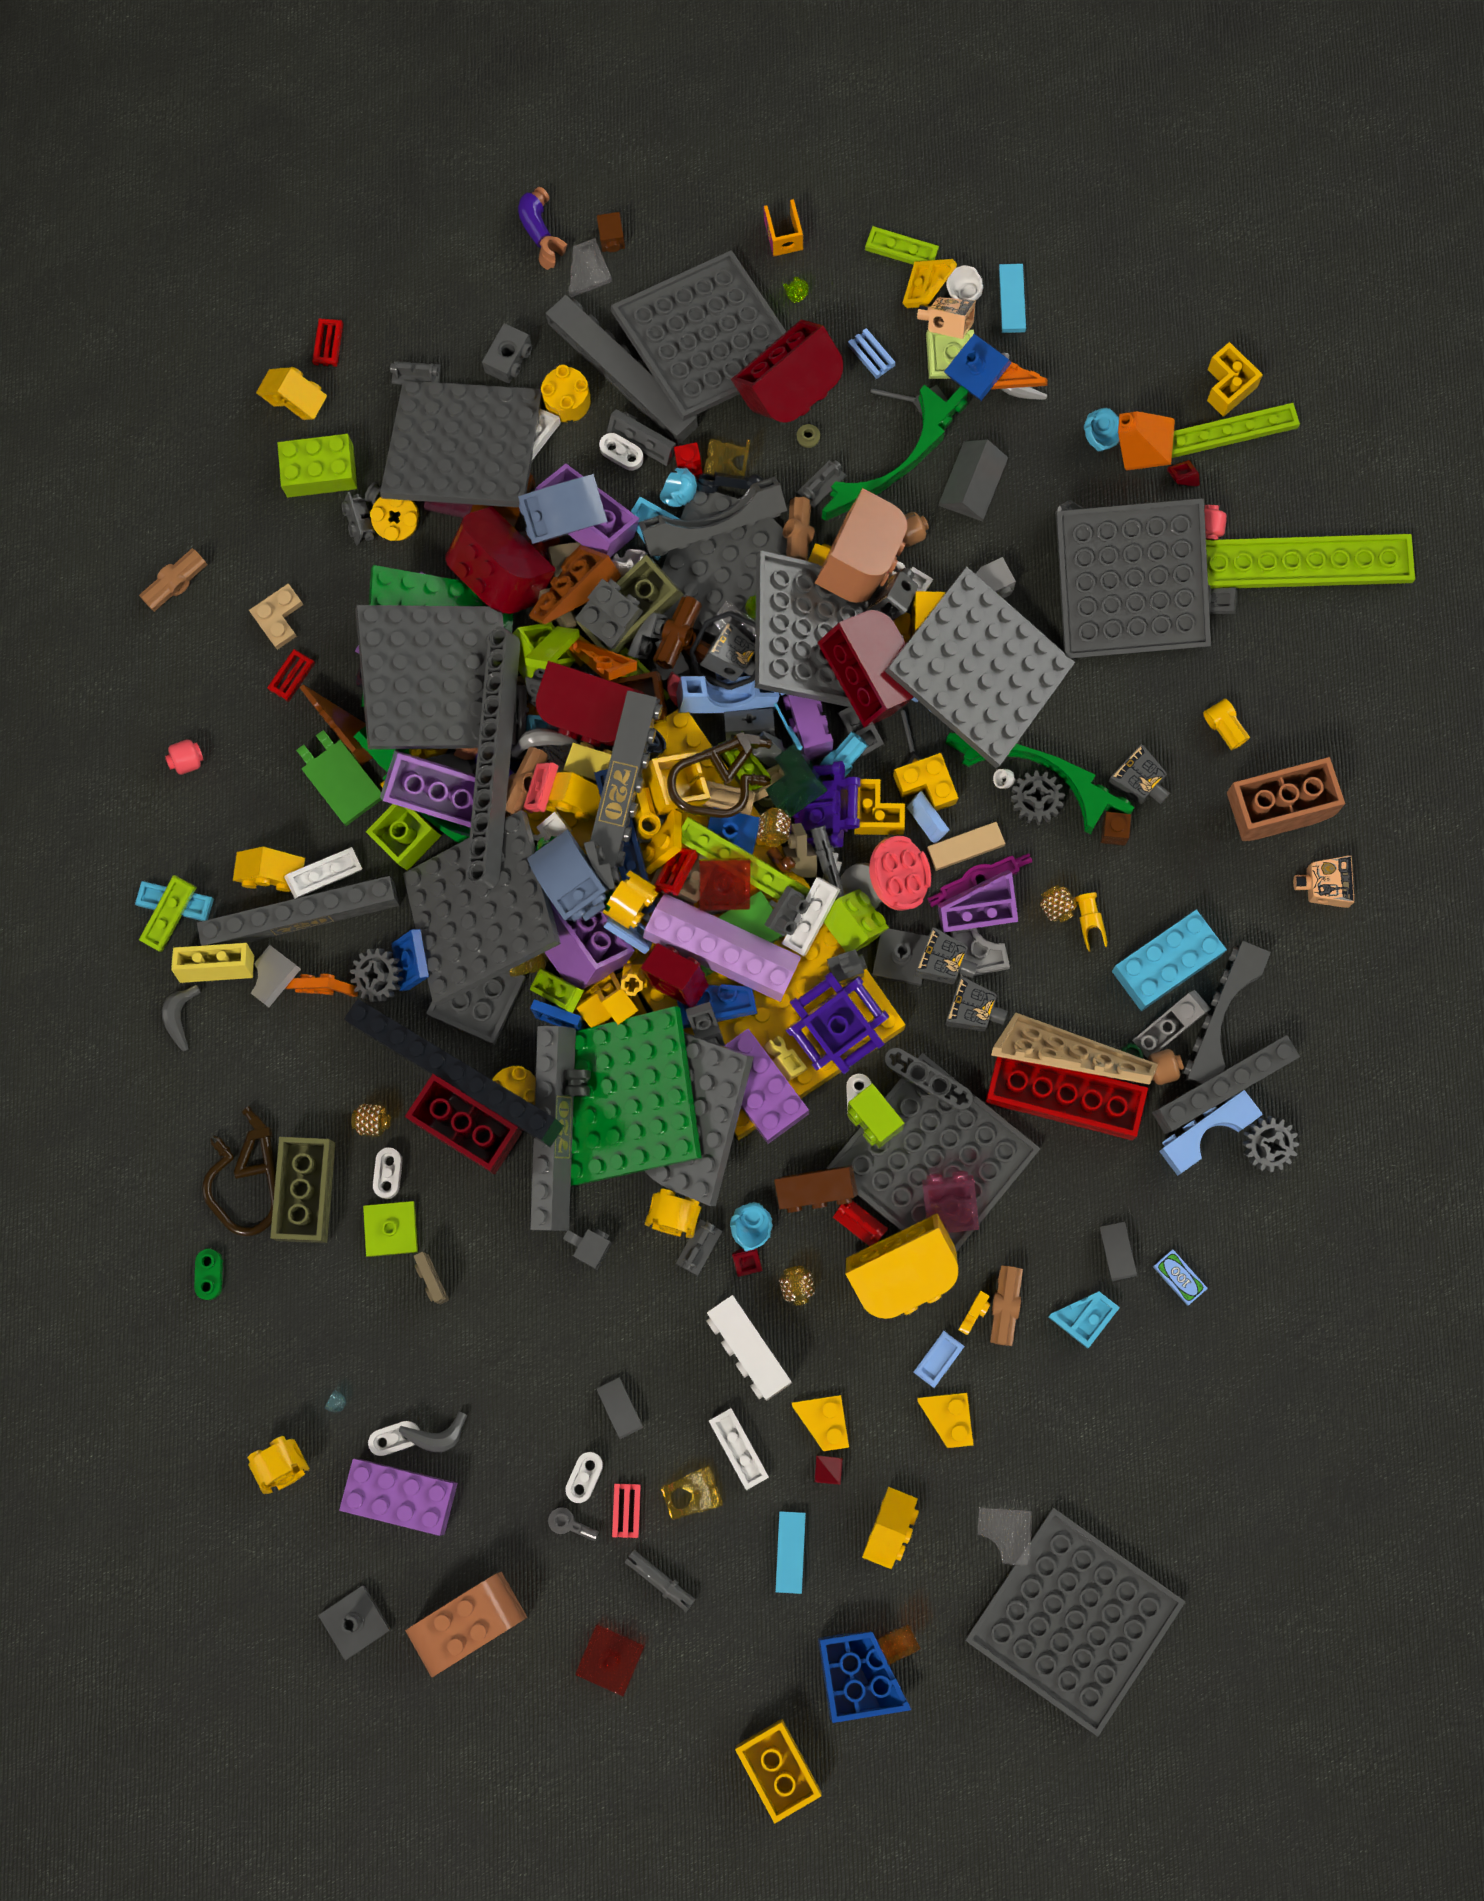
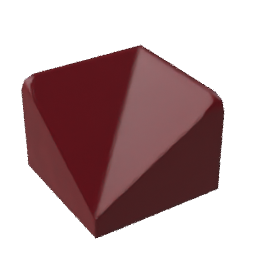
(828, 1470)

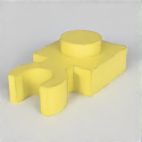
(785, 1060)

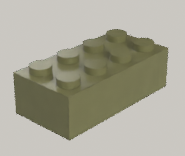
(653, 591)
(303, 1190)

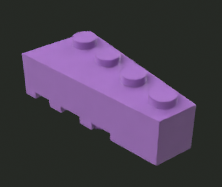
(809, 726)

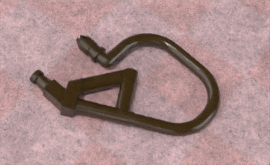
(744, 744)
(260, 1133)

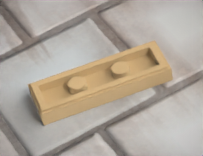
(966, 846)

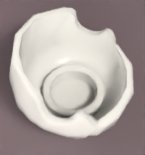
(965, 283)
(630, 559)

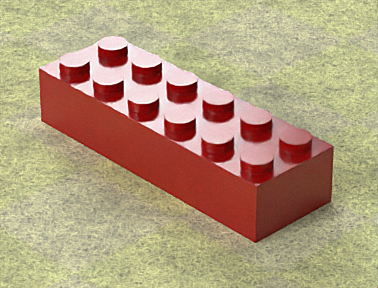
(1068, 1096)

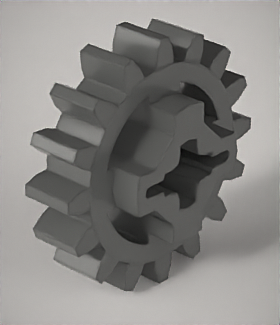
(1028, 799)
(365, 977)
(1274, 1133)

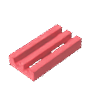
(540, 787)
(627, 1487)

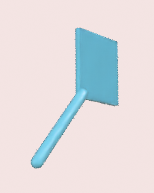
(789, 729)

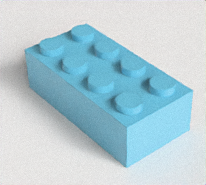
(1168, 960)

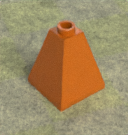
(1145, 439)

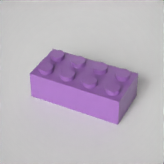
(605, 537)
(429, 788)
(768, 1095)
(398, 1496)

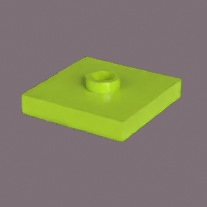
(390, 1229)

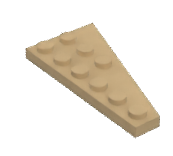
(1051, 1046)

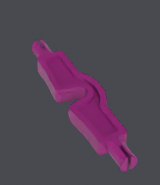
(983, 870)

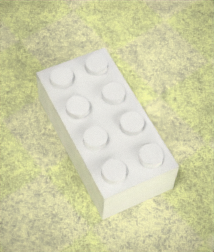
(750, 1349)

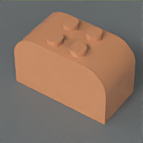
(864, 549)
(1285, 799)
(466, 1624)

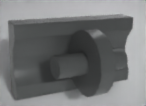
(786, 910)

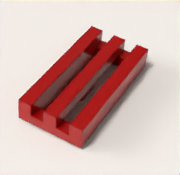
(325, 360)
(298, 680)
(679, 872)

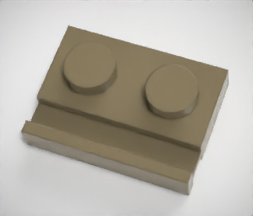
(427, 1271)

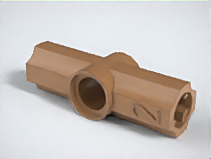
(798, 528)
(173, 579)
(520, 781)
(1006, 1305)

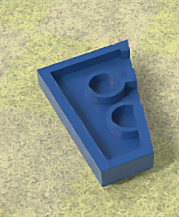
(727, 1002)

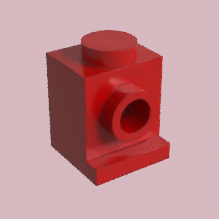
(688, 457)

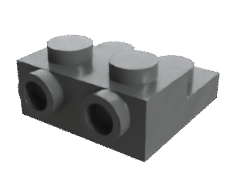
(609, 613)

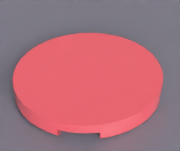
(899, 873)

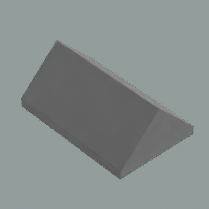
(974, 479)

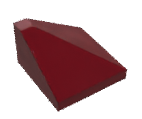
(1184, 473)
(746, 1262)

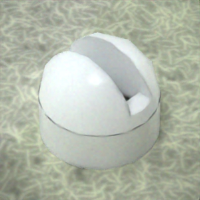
(1001, 774)

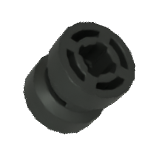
(577, 1082)

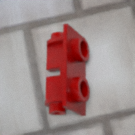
(860, 1223)

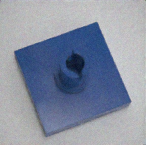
(977, 367)
(739, 829)
(412, 958)
(556, 1015)

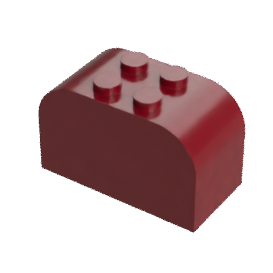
(791, 373)
(498, 562)
(859, 655)
(581, 704)
(463, 1124)

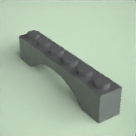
(760, 501)
(1246, 967)
(1225, 1084)

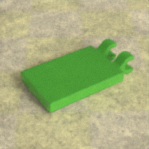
(340, 779)
(751, 920)

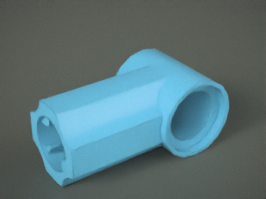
(847, 752)

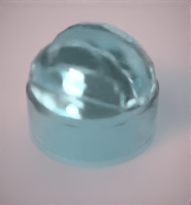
(336, 1402)

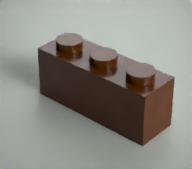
(816, 1188)

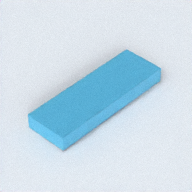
(1012, 298)
(197, 908)
(790, 1552)

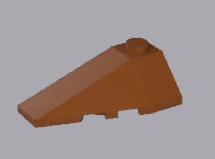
(575, 583)
(341, 723)

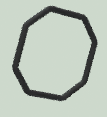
(697, 640)

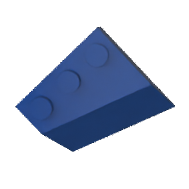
(858, 1678)

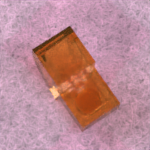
(898, 1644)

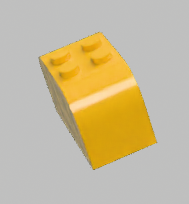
(904, 1269)

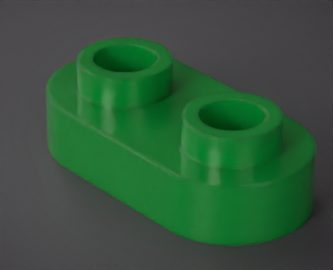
(210, 1274)

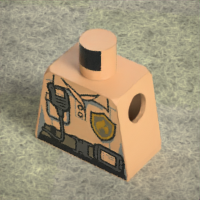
(949, 316)
(1328, 882)

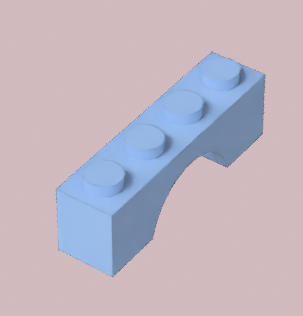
(699, 696)
(1185, 1150)

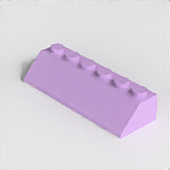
(722, 947)

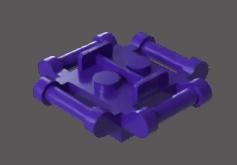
(834, 808)
(837, 1023)

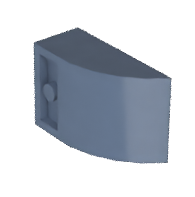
(562, 509)
(569, 878)

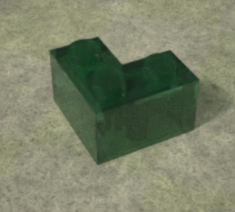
(798, 785)

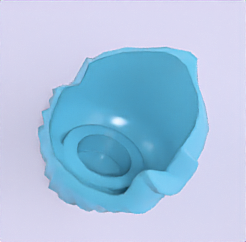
(1102, 429)
(679, 488)
(751, 1226)

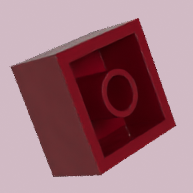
(675, 975)

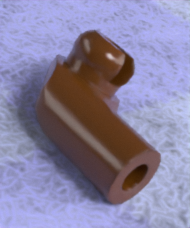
(779, 862)

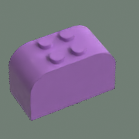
(587, 950)

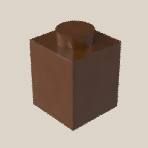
(610, 232)
(1115, 828)

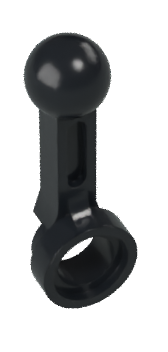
(709, 483)

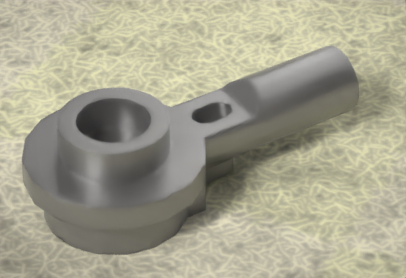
(563, 1521)

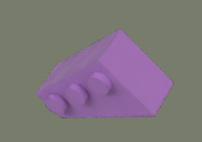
(981, 905)

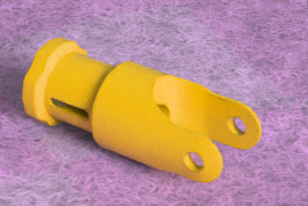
(1090, 916)

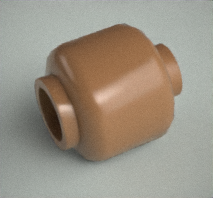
(915, 530)
(1168, 1066)

